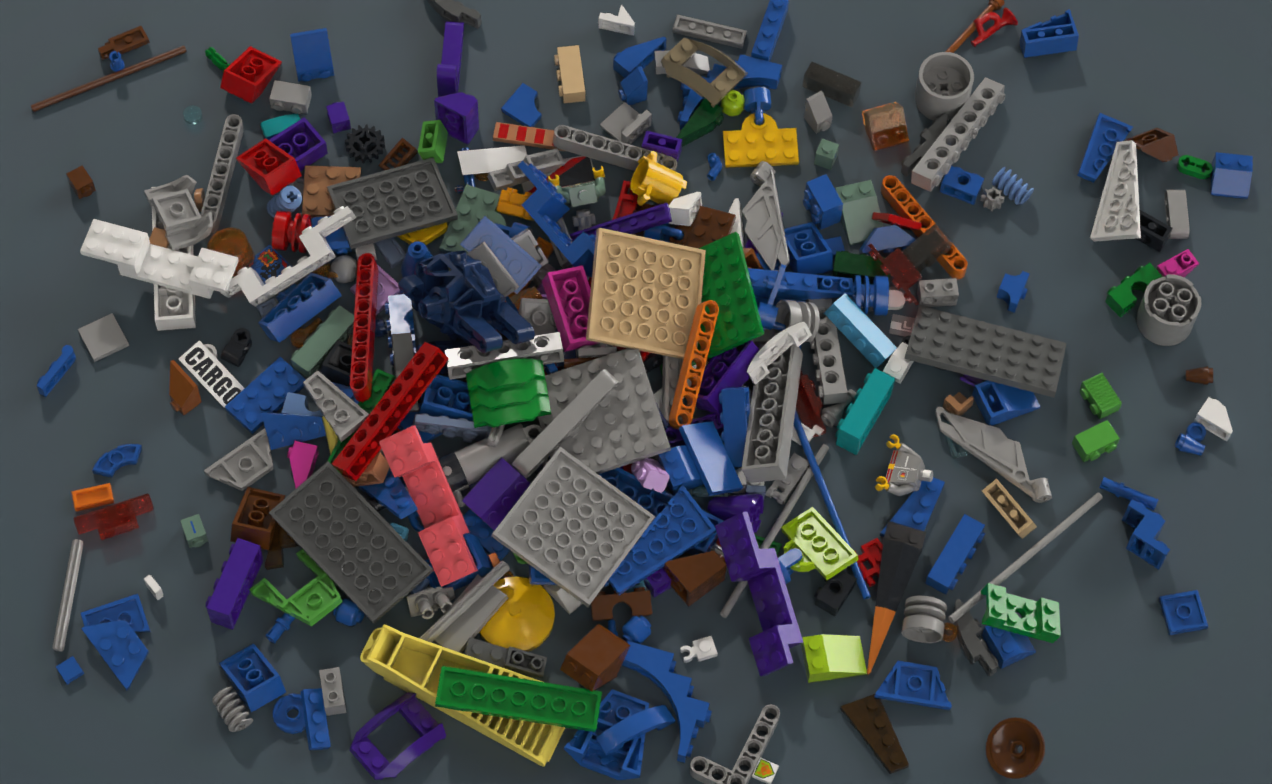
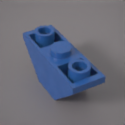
(887, 239)

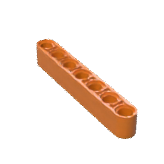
(909, 205)
(700, 358)

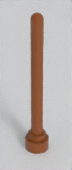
(993, 5)

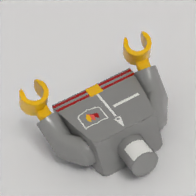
(904, 470)

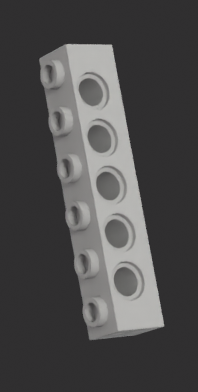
(543, 347)
(836, 391)

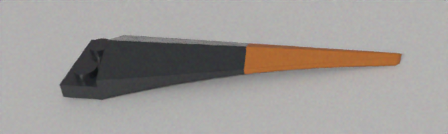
(898, 559)

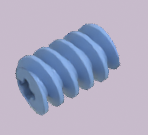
(1012, 187)
(286, 200)

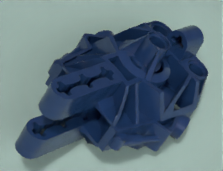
(464, 302)

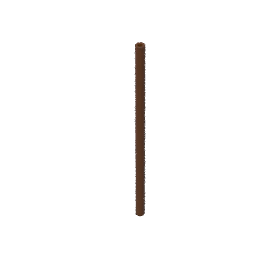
(106, 79)

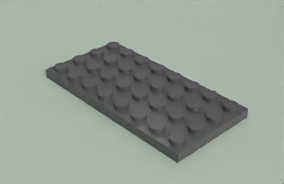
(986, 351)
(351, 542)

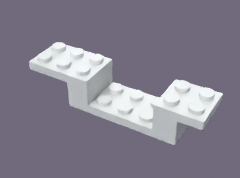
(319, 251)
(157, 264)

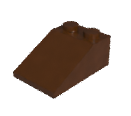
(253, 517)

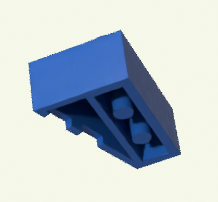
(1050, 37)

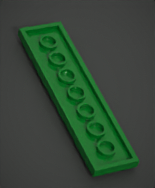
(518, 699)

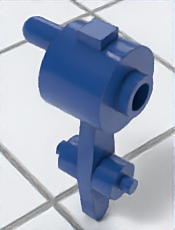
(768, 312)

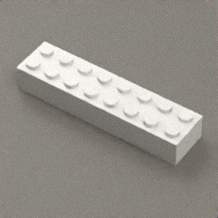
(173, 307)

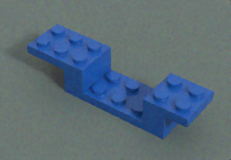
(546, 209)

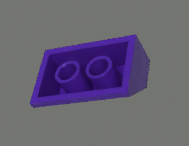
(458, 115)
(496, 493)

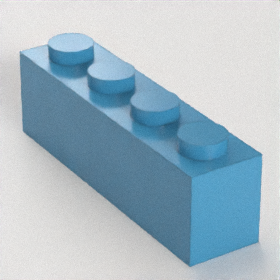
(860, 330)

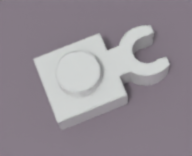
(702, 649)

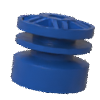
(872, 295)

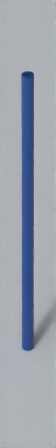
(828, 501)

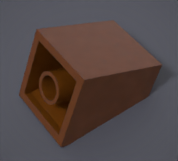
(696, 575)
(595, 658)

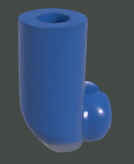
(715, 165)

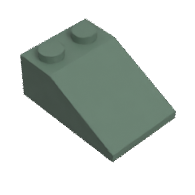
(857, 212)

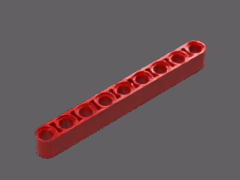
(364, 327)

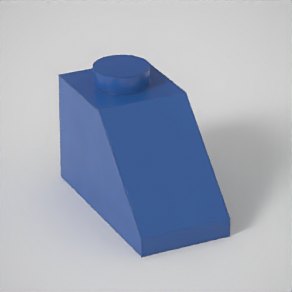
(634, 87)

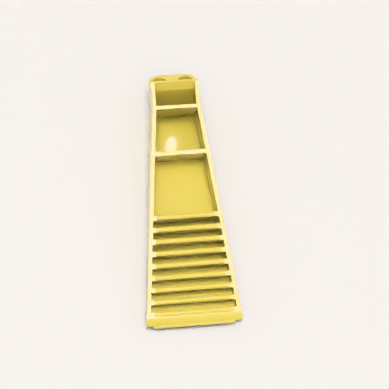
(416, 668)

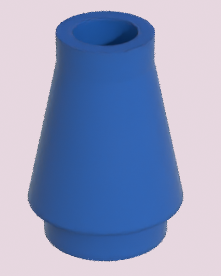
(1189, 445)

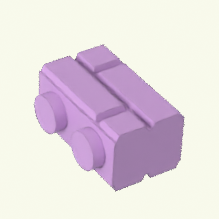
(650, 474)

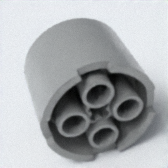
(943, 85)
(1164, 323)

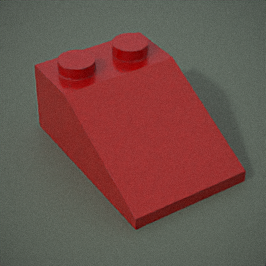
(249, 74)
(269, 166)

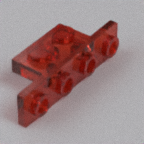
(900, 269)
(808, 404)
(114, 518)

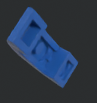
(633, 727)

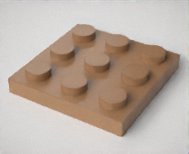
(316, 179)

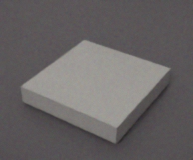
(103, 337)

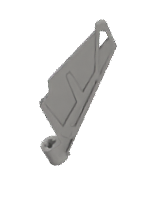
(764, 218)
(994, 450)

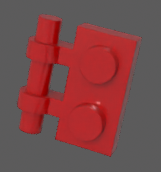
(872, 554)

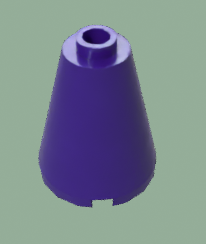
(732, 505)

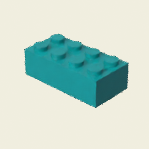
(865, 411)

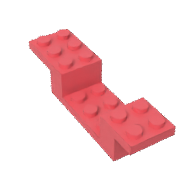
(435, 503)

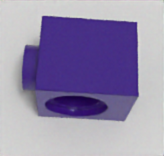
(338, 117)
(658, 582)

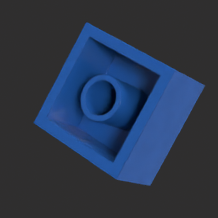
(822, 202)

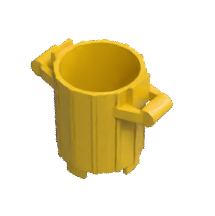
(655, 181)

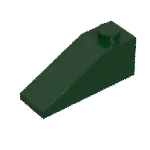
(701, 122)

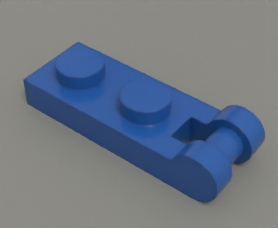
(56, 371)

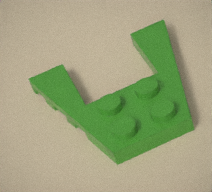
(308, 603)

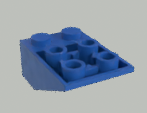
(1003, 402)

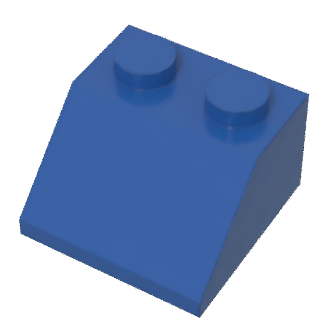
(1231, 175)
(1007, 646)

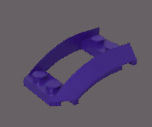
(417, 717)

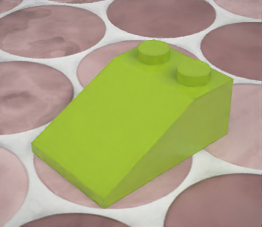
(832, 657)

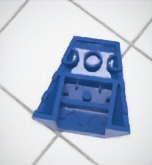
(622, 763)

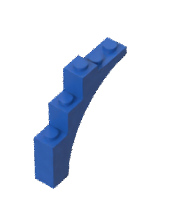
(759, 71)
(657, 667)

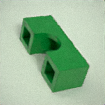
(1121, 298)

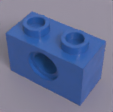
(968, 192)

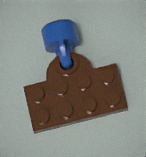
(706, 228)

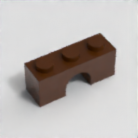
(638, 601)

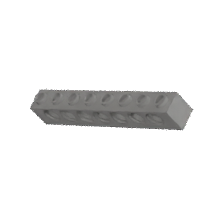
(958, 134)

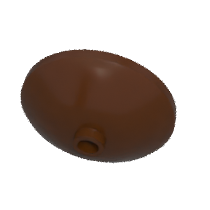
(1004, 743)

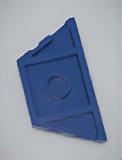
(118, 648)
(914, 685)

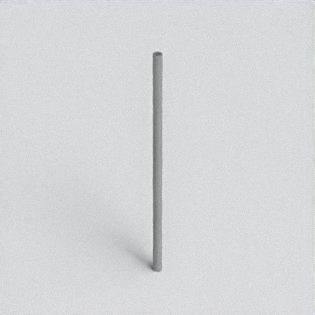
(776, 527)
(1028, 555)

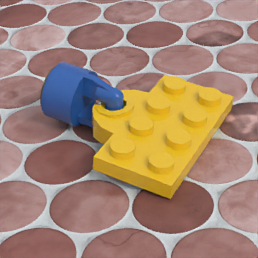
(759, 136)

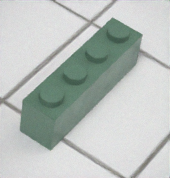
(318, 346)

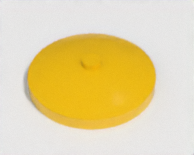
(524, 617)

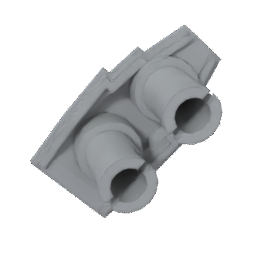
(429, 600)

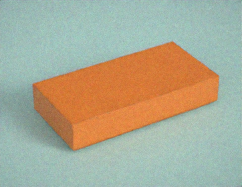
(92, 497)

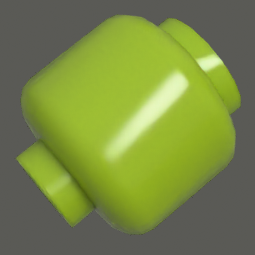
(733, 103)

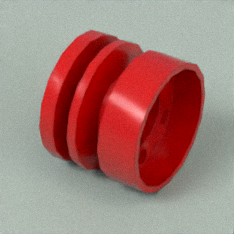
(288, 231)

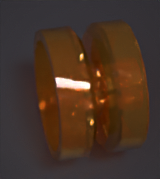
(234, 243)

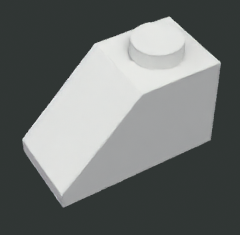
(685, 209)
(897, 365)
(1215, 419)

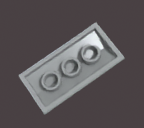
(538, 314)

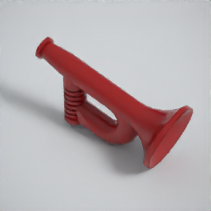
(1008, 18)

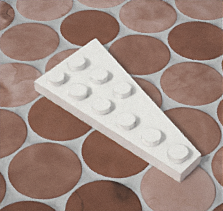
(1119, 205)

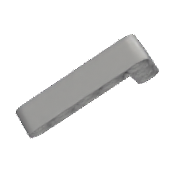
(745, 757)

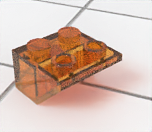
(885, 125)

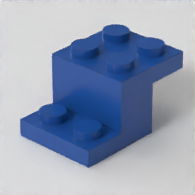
(1147, 529)

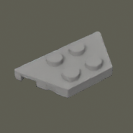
(244, 464)

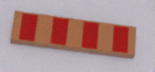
(524, 135)

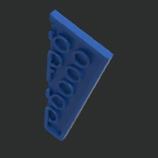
(669, 536)

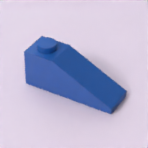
(636, 56)

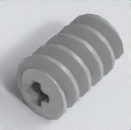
(230, 710)

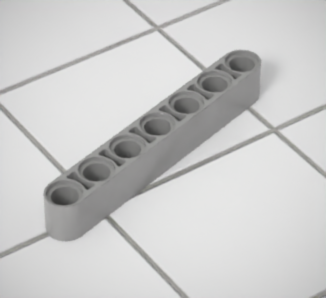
(605, 148)
(223, 165)
(565, 423)

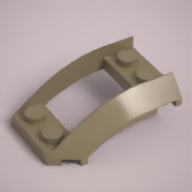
(713, 91)

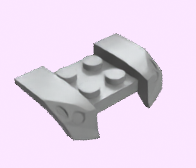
(179, 213)

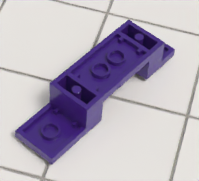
(768, 591)

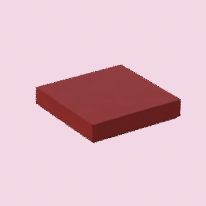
(896, 220)

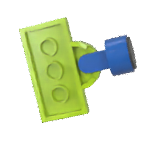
(814, 546)

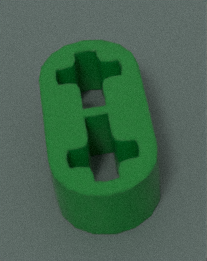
(1194, 167)

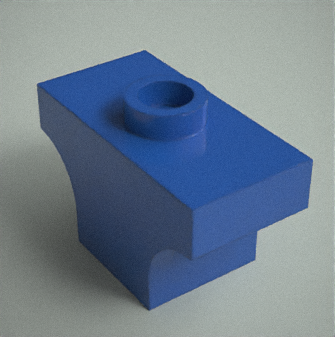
(1013, 289)

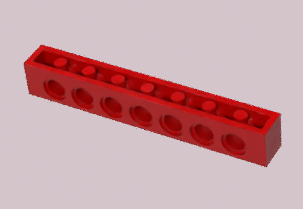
(390, 411)

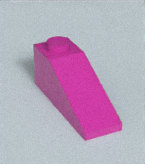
(303, 461)

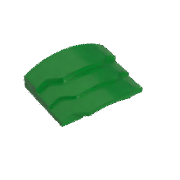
(508, 392)

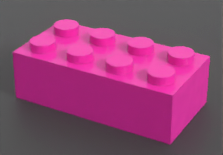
(569, 302)

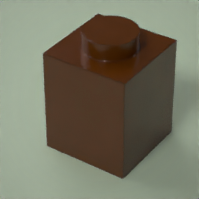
(81, 182)

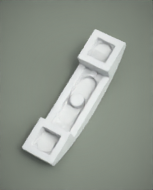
(775, 347)

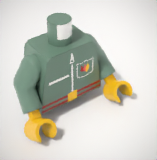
(584, 192)

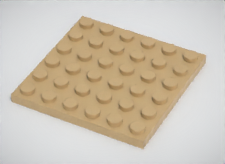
(644, 293)

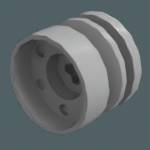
(792, 313)
(924, 619)

